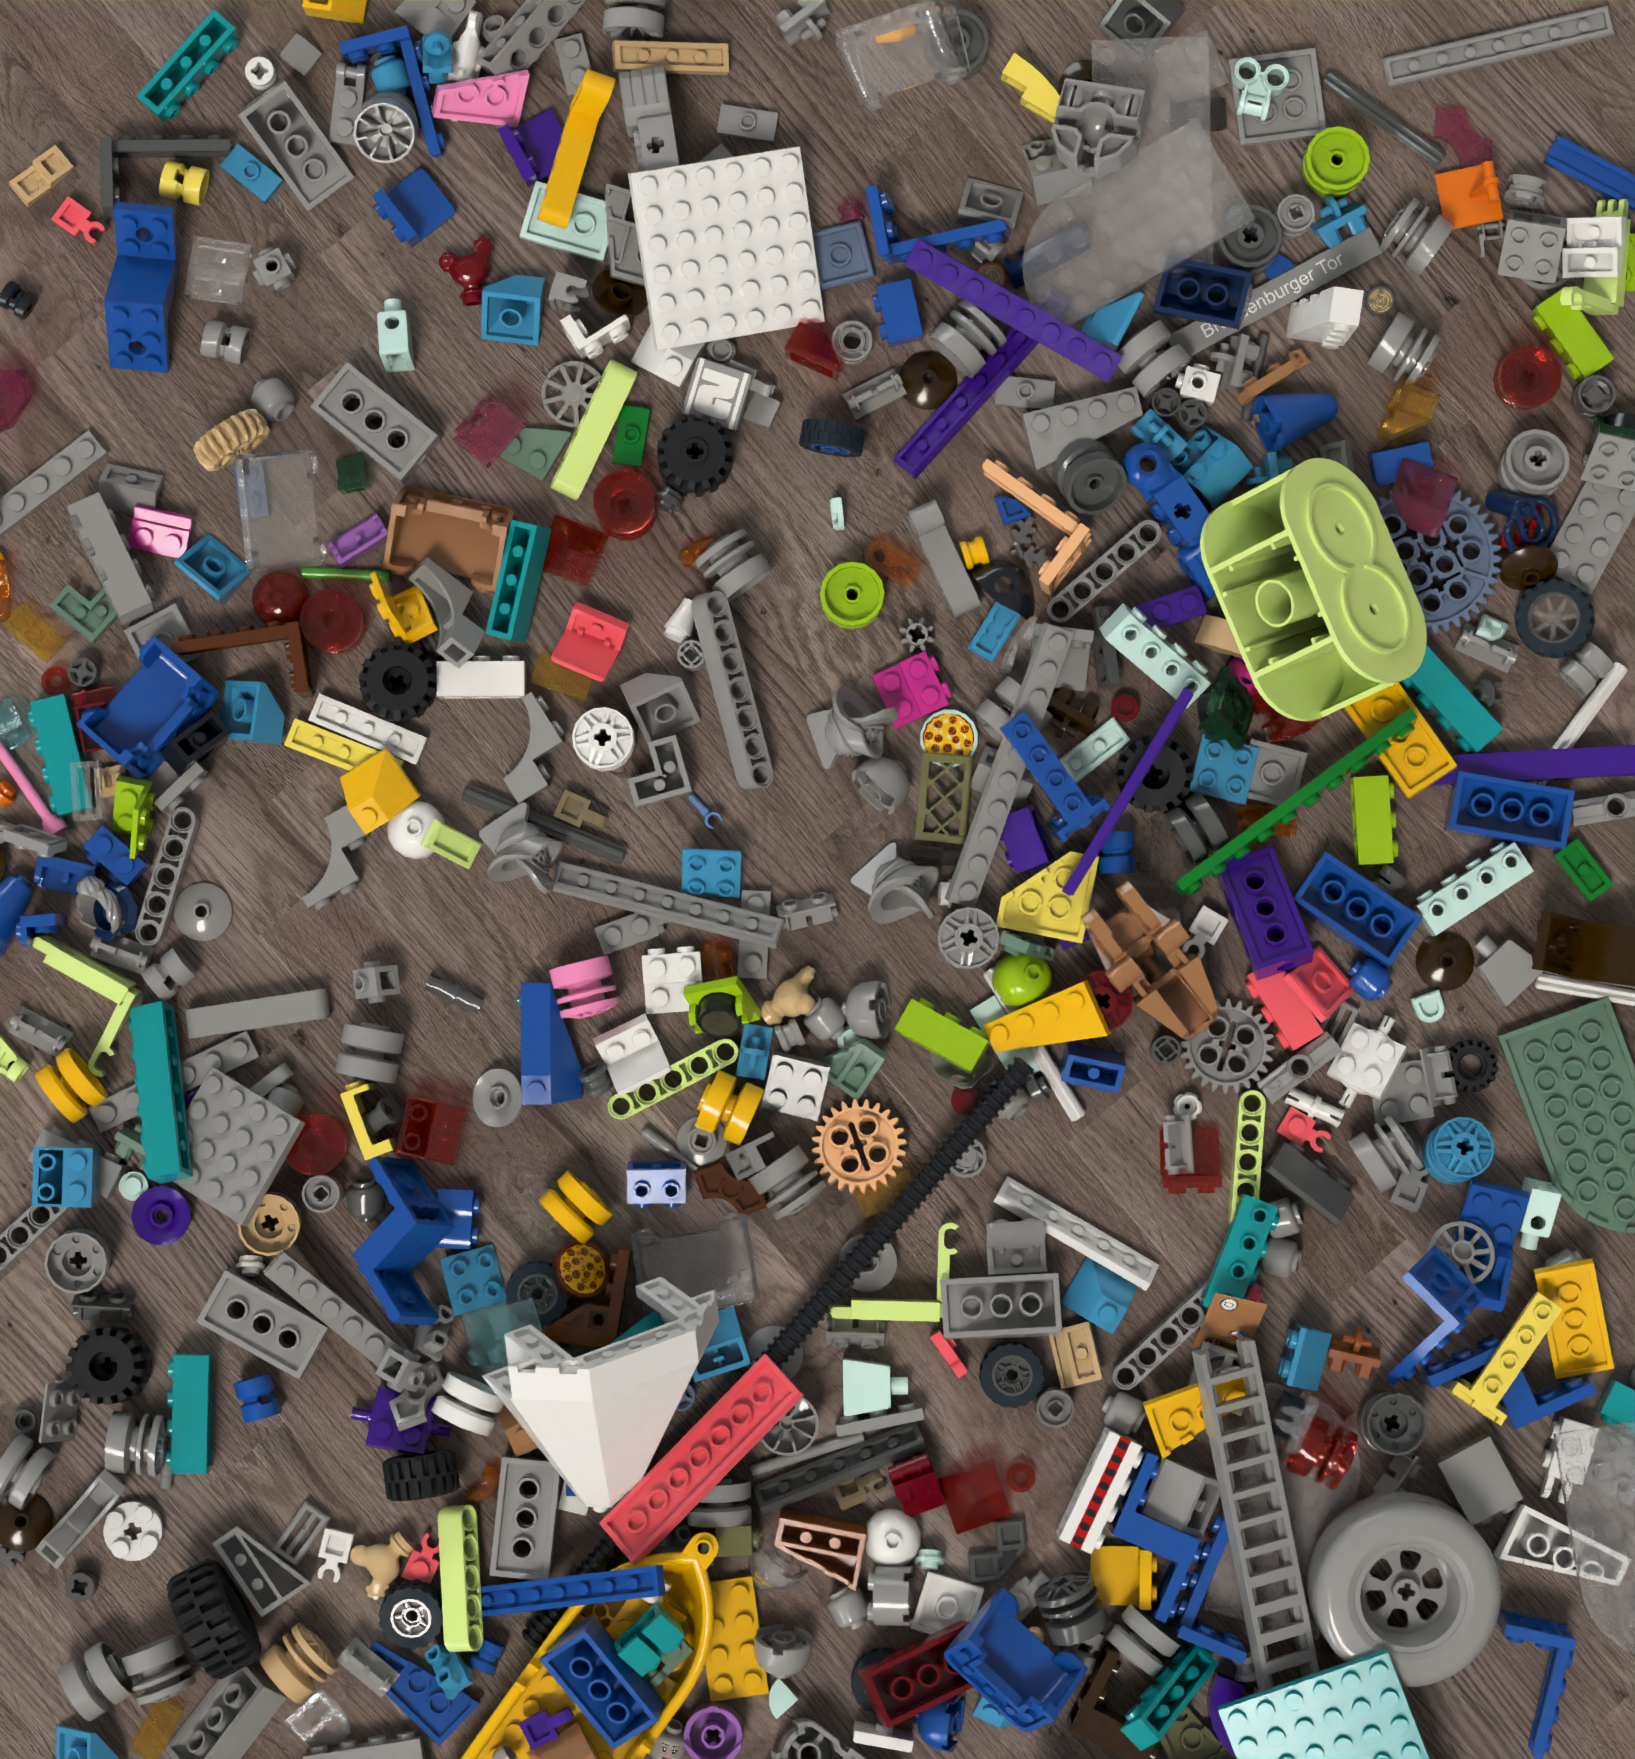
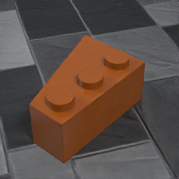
(824, 1543)

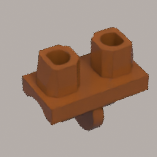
(1354, 1349)

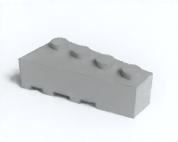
(1093, 418)
(110, 558)

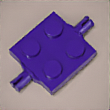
(384, 1431)

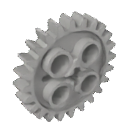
(1251, 1054)

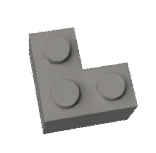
(668, 779)

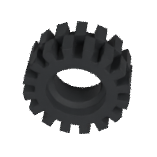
(1487, 1060)

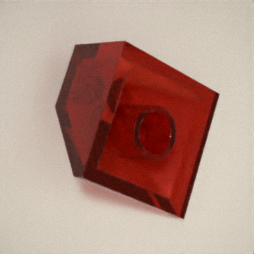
(813, 350)
(574, 552)
(974, 1496)

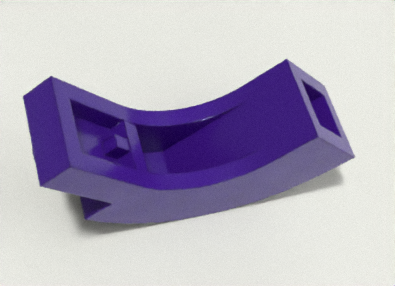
(1222, 1691)

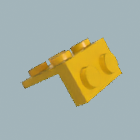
(407, 611)
(1124, 1575)

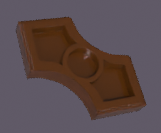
(718, 1183)

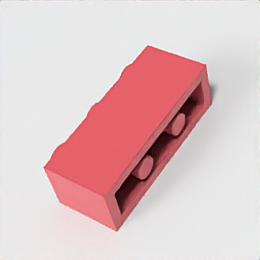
(1285, 1009)

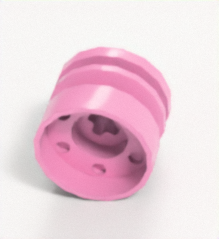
(584, 987)

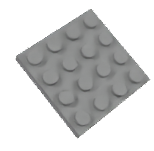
(235, 1145)

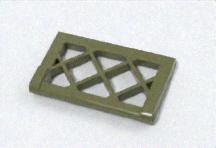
(922, 809)

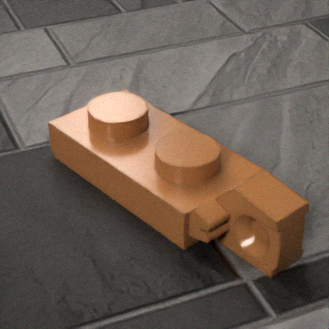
(1275, 375)

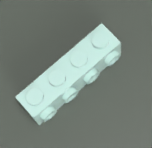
(1153, 653)
(1473, 888)

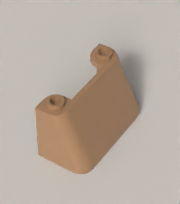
(452, 531)

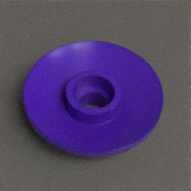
(146, 1219)

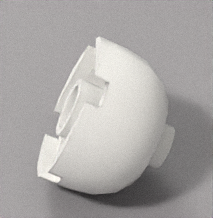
(410, 827)
(892, 1537)

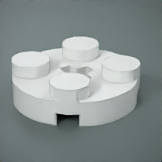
(142, 1516)

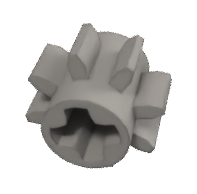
(987, 251)
(924, 632)

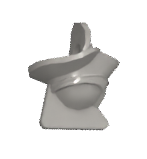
(849, 728)
(520, 849)
(896, 886)

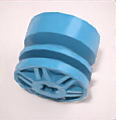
(1445, 1160)

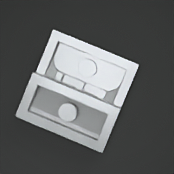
(1594, 247)

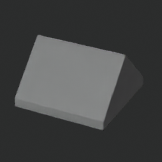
(987, 203)

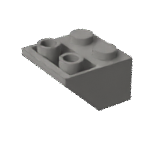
(1047, 174)
(1182, 1497)

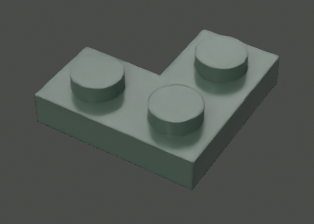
(87, 617)

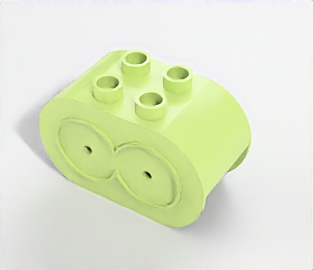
(1314, 590)

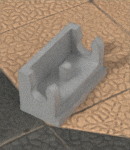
(565, 292)

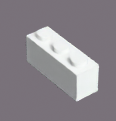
(482, 679)

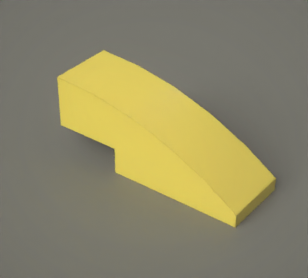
(1037, 91)

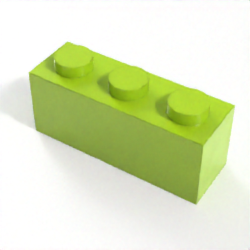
(1571, 337)
(1373, 820)
(942, 1035)

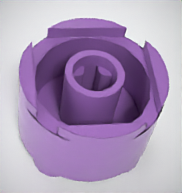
(713, 1716)

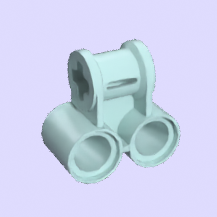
(1257, 91)

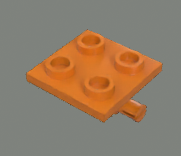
(1470, 195)

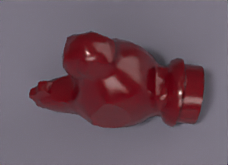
(469, 270)

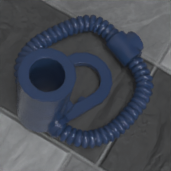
(1519, 508)

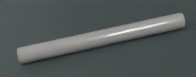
(812, 1451)

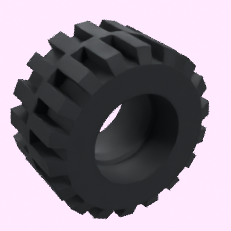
(421, 1477)

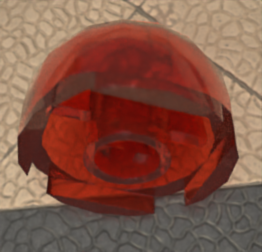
(279, 597)

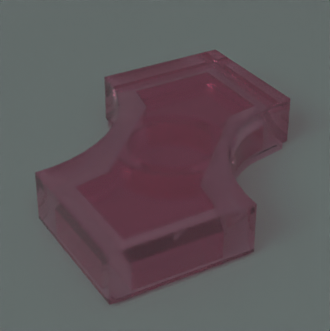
(1453, 128)

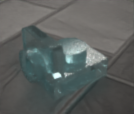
(12, 727)

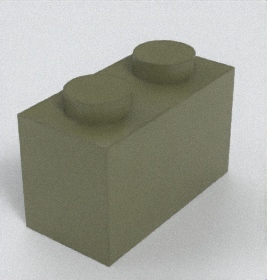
(737, 1540)

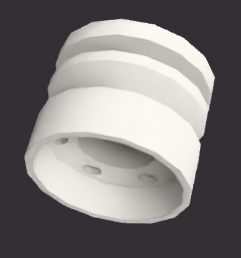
(615, 752)

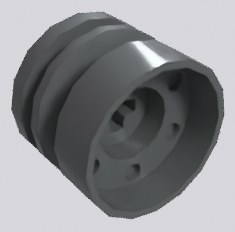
(1408, 1419)
(1071, 1608)

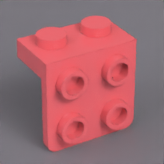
(590, 642)

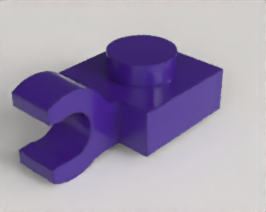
(542, 1727)

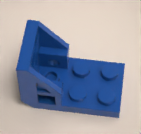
(1498, 1213)

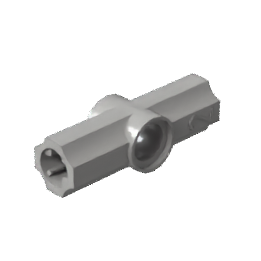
(1596, 811)
(1283, 1079)

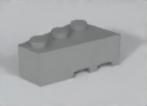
(258, 1571)

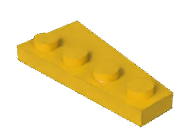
(1055, 1019)
(1179, 1414)

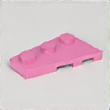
(484, 99)

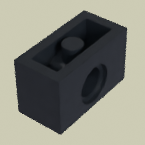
(196, 743)

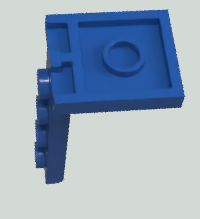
(387, 44)
(1591, 171)
(889, 240)
(1073, 806)
(1448, 1295)
(1201, 1632)
(1548, 1636)

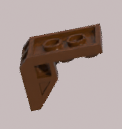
(580, 1324)

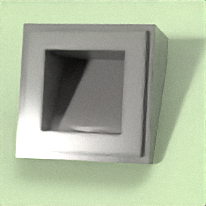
(300, 55)
(762, 411)

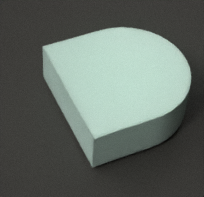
(1428, 1006)

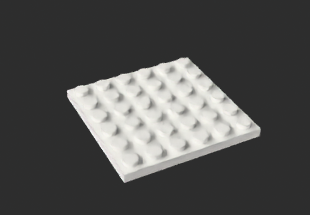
(726, 247)

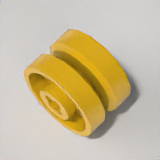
(71, 1085)
(578, 1204)

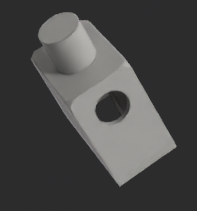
(1505, 968)

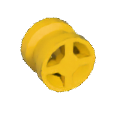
(974, 552)

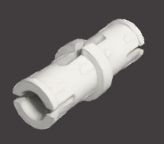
(1314, 1106)

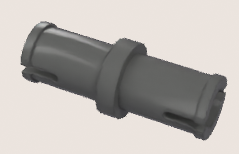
(454, 993)

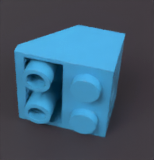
(1211, 465)
(65, 1177)
(726, 1348)
(1304, 1357)

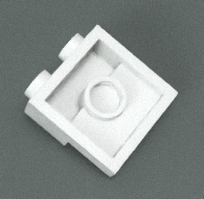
(667, 976)

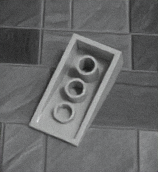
(295, 144)
(1001, 1306)

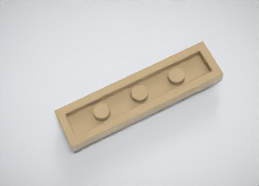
(674, 56)

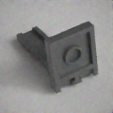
(154, 147)

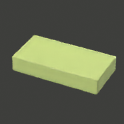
(451, 844)

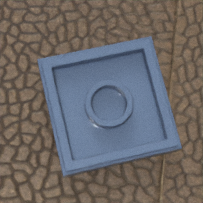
(842, 256)

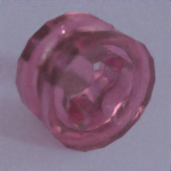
(850, 213)

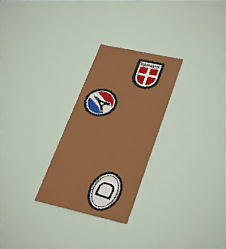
(1229, 1320)

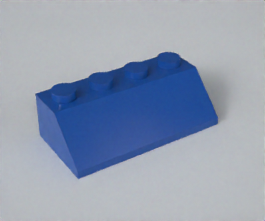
(1509, 811)
(1355, 910)
(602, 1683)

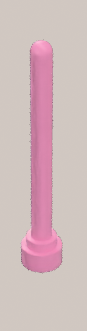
(51, 822)

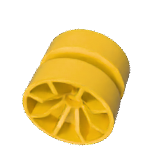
(721, 1104)

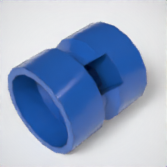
(1117, 855)
(254, 1387)

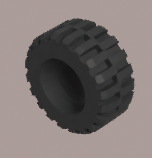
(214, 1619)

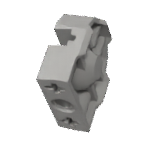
(1090, 112)

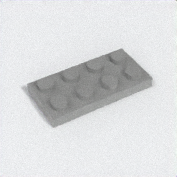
(1591, 533)

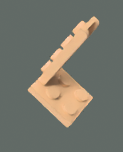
(1068, 549)

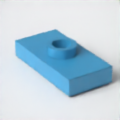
(251, 173)
(994, 632)

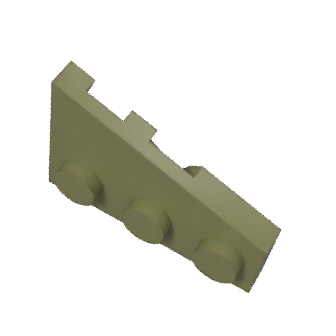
(1191, 1739)

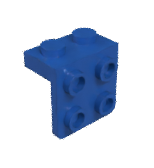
(414, 207)

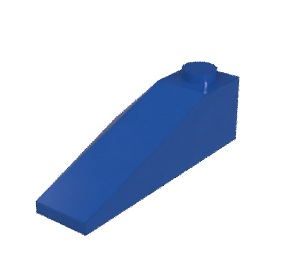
(547, 1049)

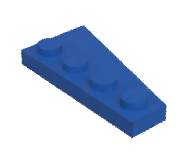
(423, 1698)

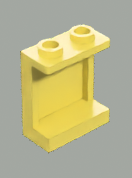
(354, 1108)

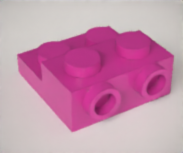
(912, 689)

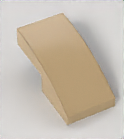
(42, 176)

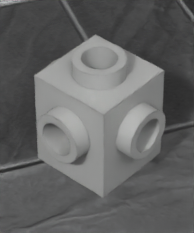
(281, 277)
(376, 982)
(402, 1370)

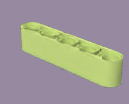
(593, 429)
(688, 1078)
(1242, 1147)
(460, 1578)

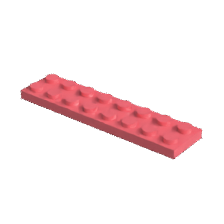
(701, 1459)

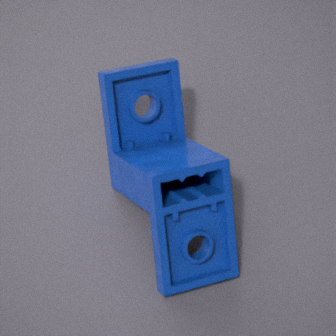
(141, 287)
(403, 1241)
(1518, 1400)
(1155, 1537)

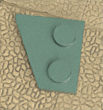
(536, 450)
(1016, 943)
(855, 1066)

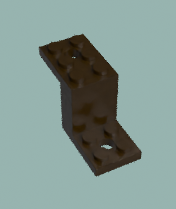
(1585, 950)
(1098, 1722)

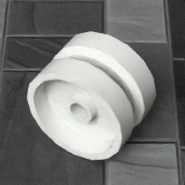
(469, 1405)

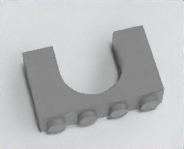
(405, 1746)

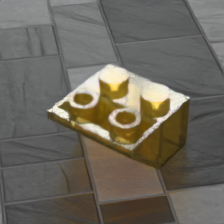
(1410, 414)

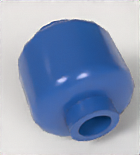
(1370, 979)

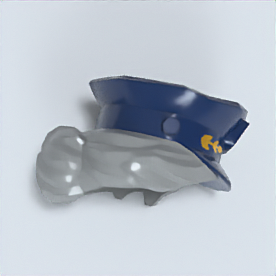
(106, 907)

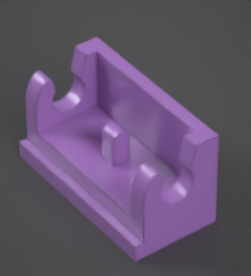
(359, 540)

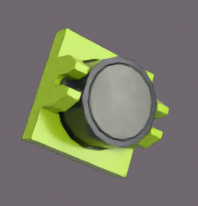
(722, 1007)

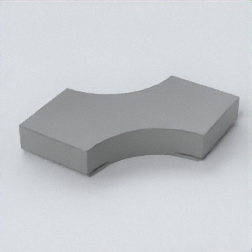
(410, 1406)

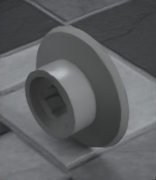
(696, 1154)

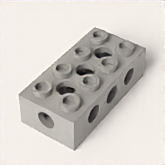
(375, 403)
(245, 1331)
(508, 1529)

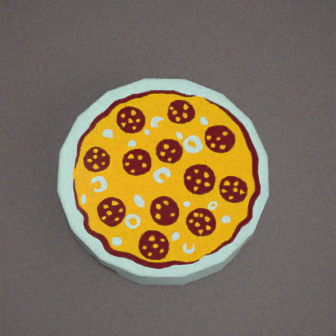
(949, 734)

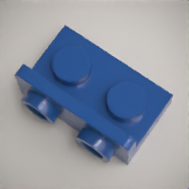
(34, 924)

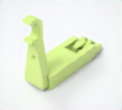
(1602, 294)
(98, 978)
(903, 1308)

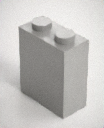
(1479, 1480)

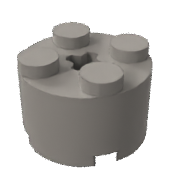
(891, 1595)

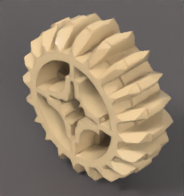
(230, 438)

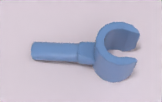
(703, 810)

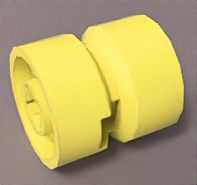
(194, 181)

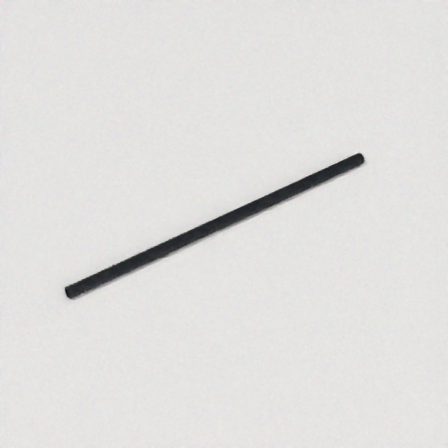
(843, 1276)

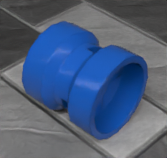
(487, 1655)

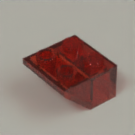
(431, 1130)

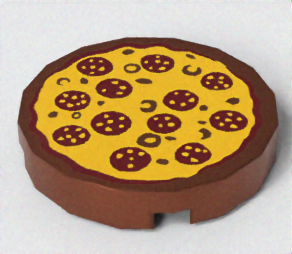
(581, 1270)

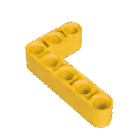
(574, 147)

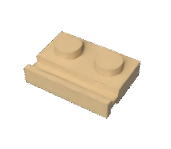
(1076, 1356)

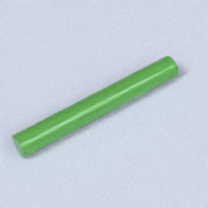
(343, 574)

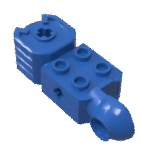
(1167, 494)

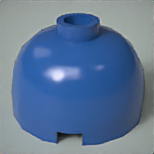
(941, 1722)

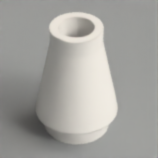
(681, 623)

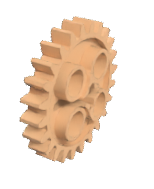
(883, 1137)

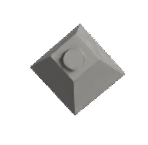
(659, 705)

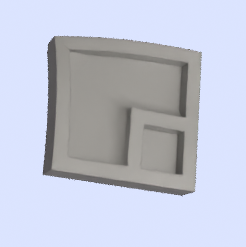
(435, 15)

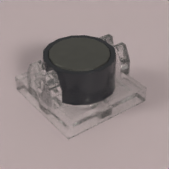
(1292, 1419)

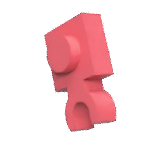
(76, 219)
(1299, 1127)
(946, 1348)
(422, 1564)

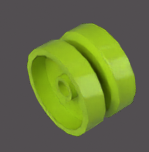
(1342, 146)
(857, 612)

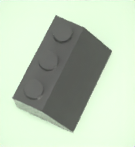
(1309, 1182)

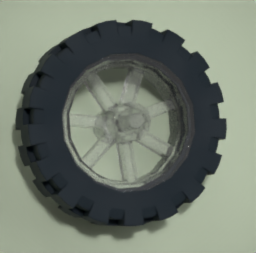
(1544, 591)

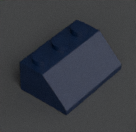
(1205, 293)

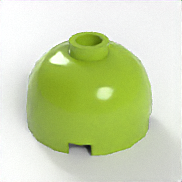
(1021, 980)

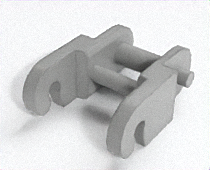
(1481, 238)

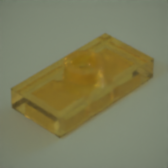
(34, 633)
(560, 679)
(877, 1201)
(156, 1729)

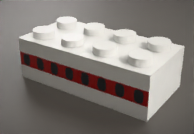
(1099, 1489)

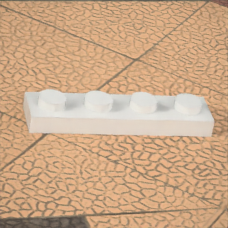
(367, 729)

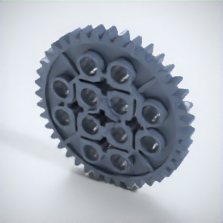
(1472, 574)

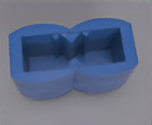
(461, 1209)

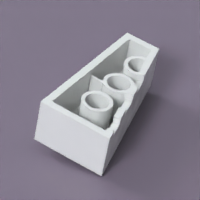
(1326, 317)
(1536, 1542)

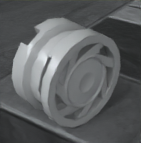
(1525, 191)
(972, 1162)

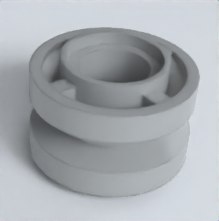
(855, 329)

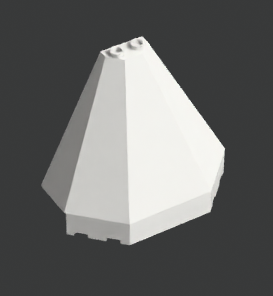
(610, 1407)

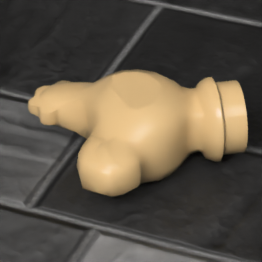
(790, 998)
(382, 1562)

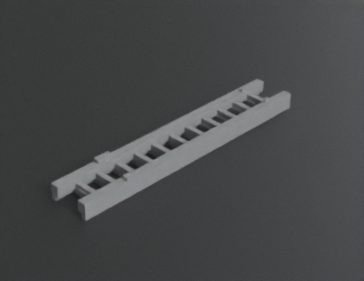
(1278, 1514)

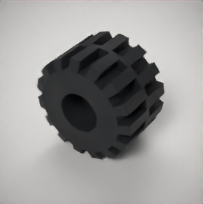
(695, 474)
(392, 664)
(1171, 783)
(91, 1369)

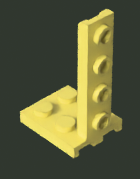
(1507, 1359)

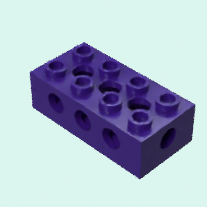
(1253, 928)

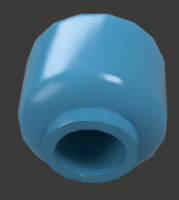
(391, 75)

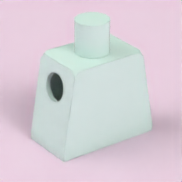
(395, 337)
(1542, 1203)
(869, 1386)

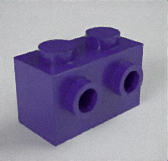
(1025, 840)

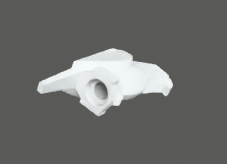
(466, 51)

